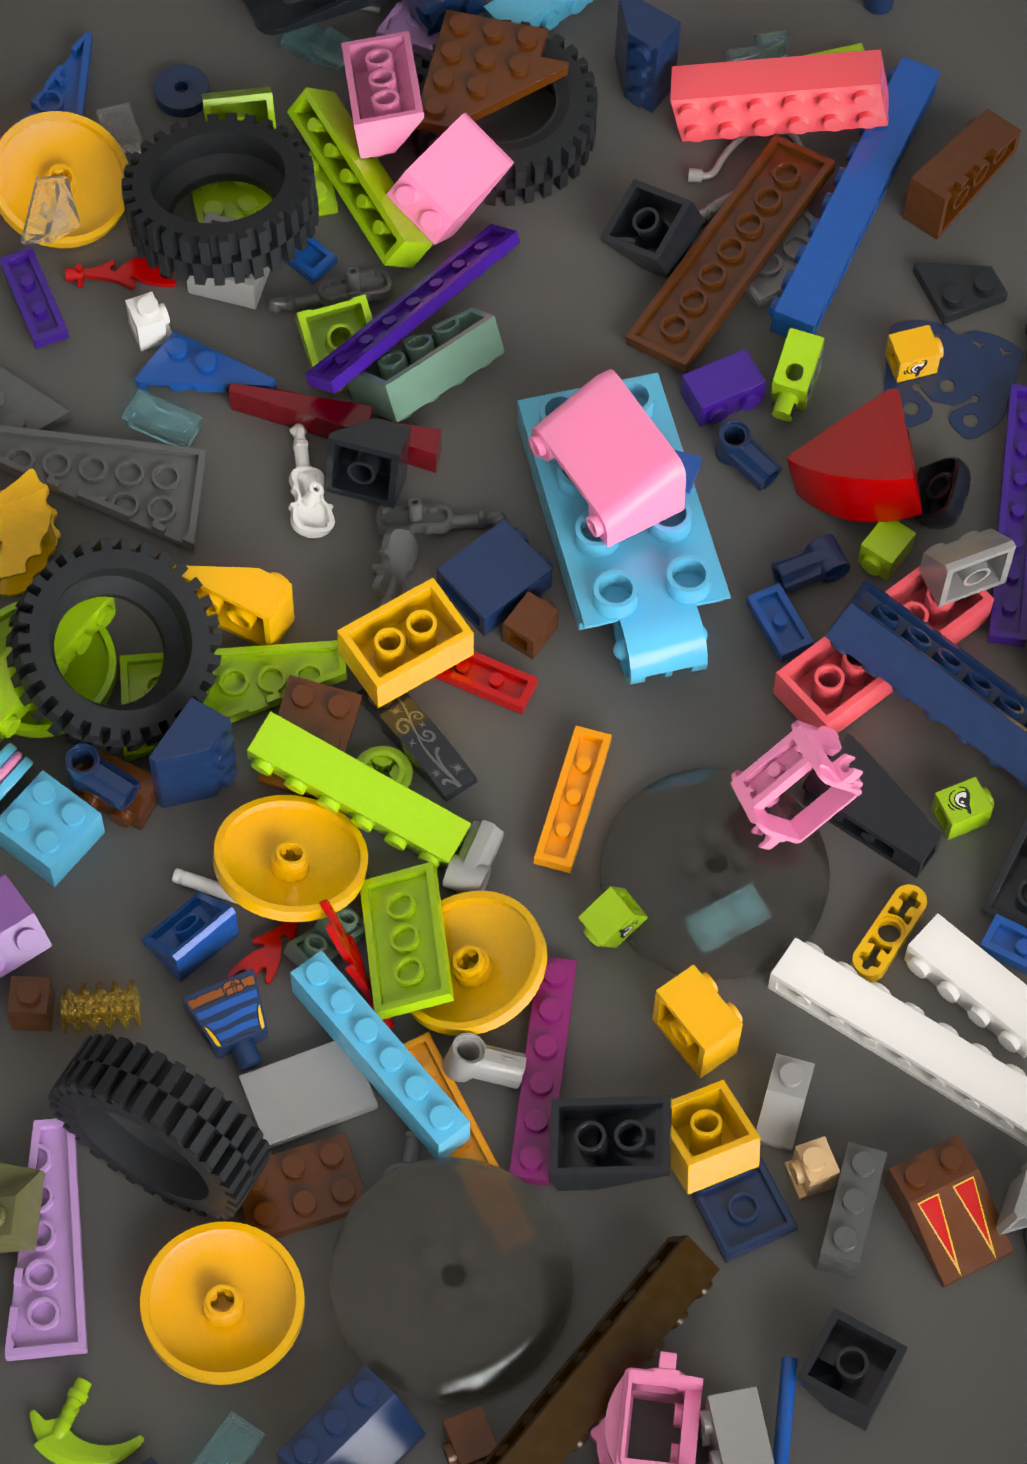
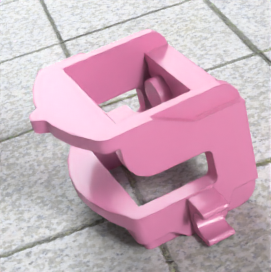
(784, 765)
(658, 1385)

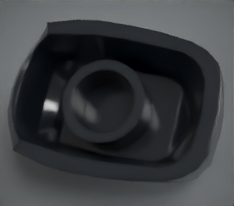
(943, 492)

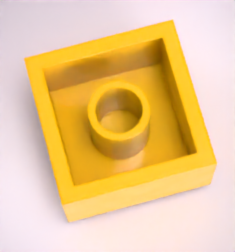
(697, 1020)
(711, 1137)

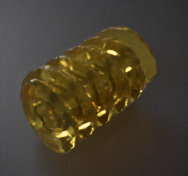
(100, 1006)

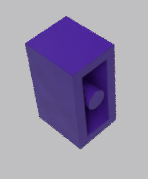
(723, 388)

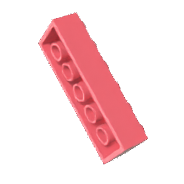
(780, 95)
(836, 690)

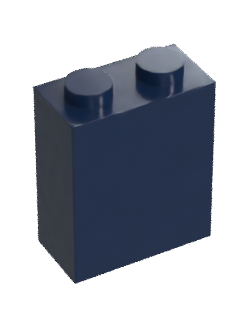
(494, 576)

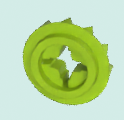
(388, 758)

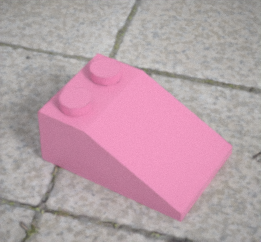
(450, 179)

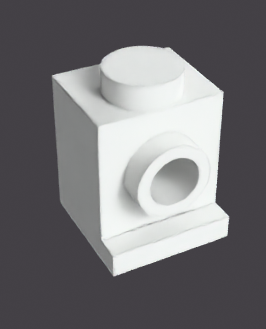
(148, 321)

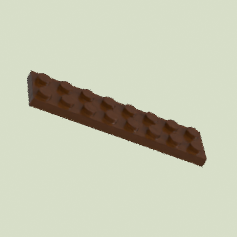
(730, 253)

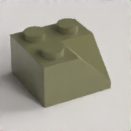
(19, 1207)

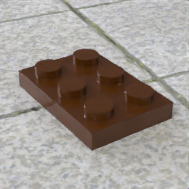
(322, 712)
(304, 1188)

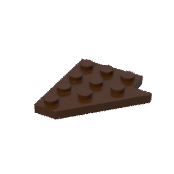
(483, 67)

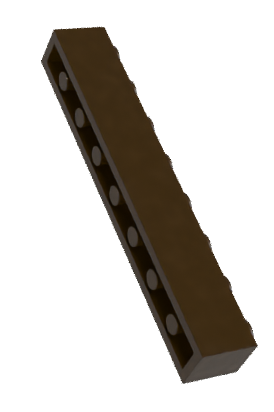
(621, 1340)

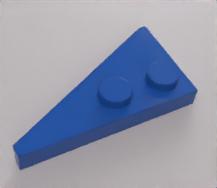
(68, 83)
(193, 366)

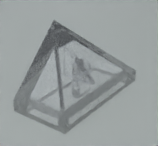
(50, 211)

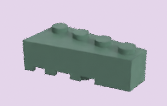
(428, 365)

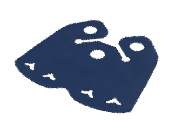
(971, 369)

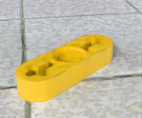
(904, 926)

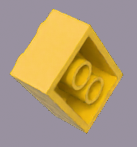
(405, 642)

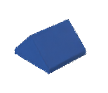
(192, 934)

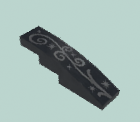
(423, 744)

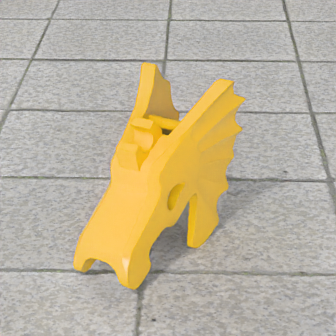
(25, 533)

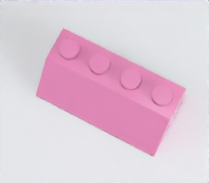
(382, 92)

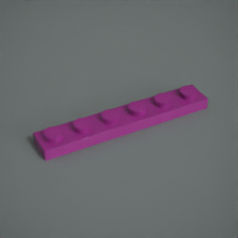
(543, 1071)

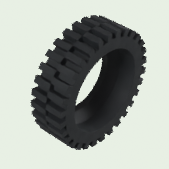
(554, 149)
(213, 154)
(149, 586)
(160, 1126)

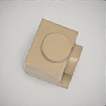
(812, 1168)

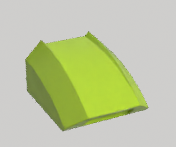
(330, 326)

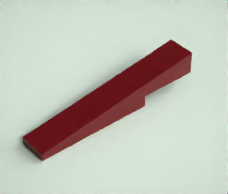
(326, 415)

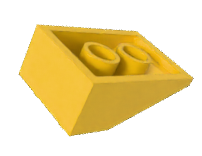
(247, 601)

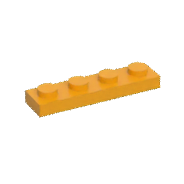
(572, 799)

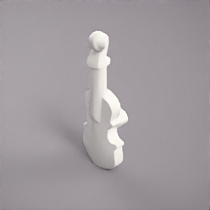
(310, 512)

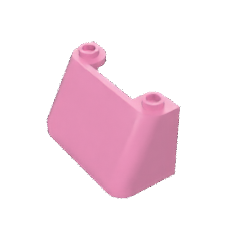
(613, 458)

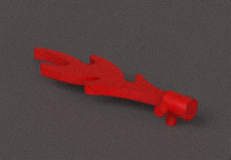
(132, 270)
(350, 954)
(270, 955)

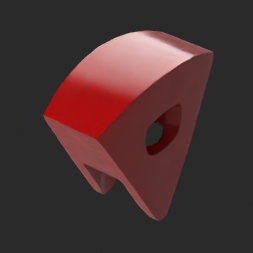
(861, 465)

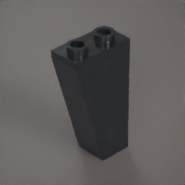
(881, 814)

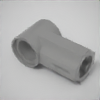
(472, 866)
(485, 1063)

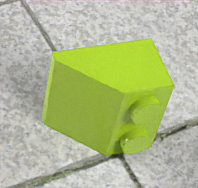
(243, 101)

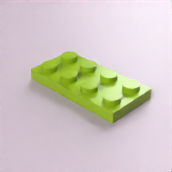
(243, 199)
(406, 941)

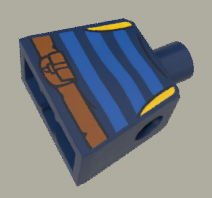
(230, 1018)

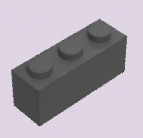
(851, 1210)

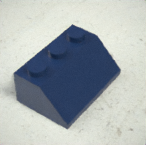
(645, 52)
(194, 757)
(356, 1427)

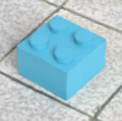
(49, 828)

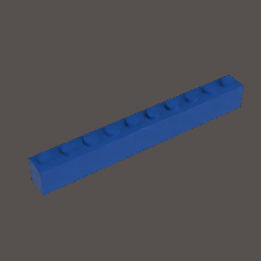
(854, 202)

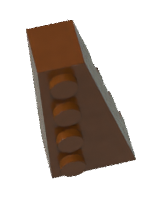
(959, 173)

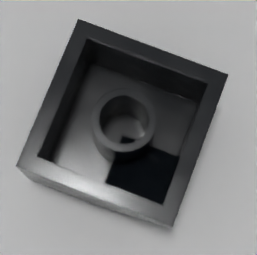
(653, 228)
(368, 461)
(851, 1368)

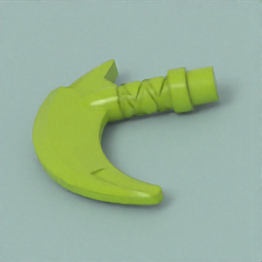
(63, 1447)

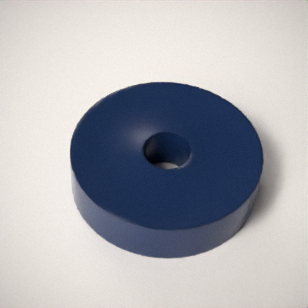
(178, 78)

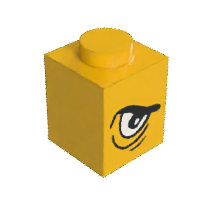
(913, 353)

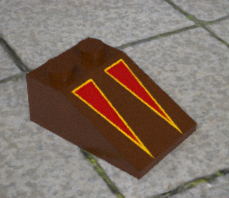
(948, 1210)

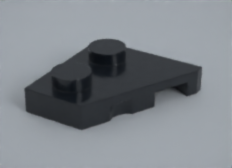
(959, 289)

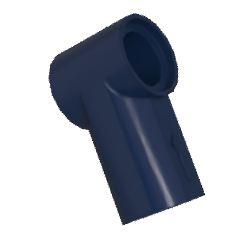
(746, 457)
(819, 561)
(102, 778)

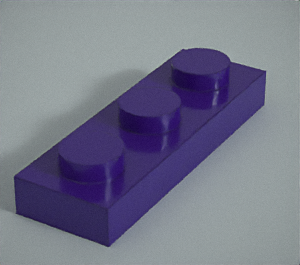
(33, 298)

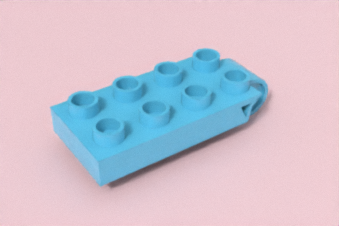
(644, 582)

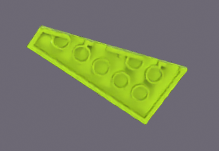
(246, 680)

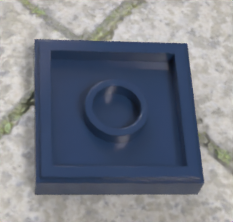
(744, 1212)

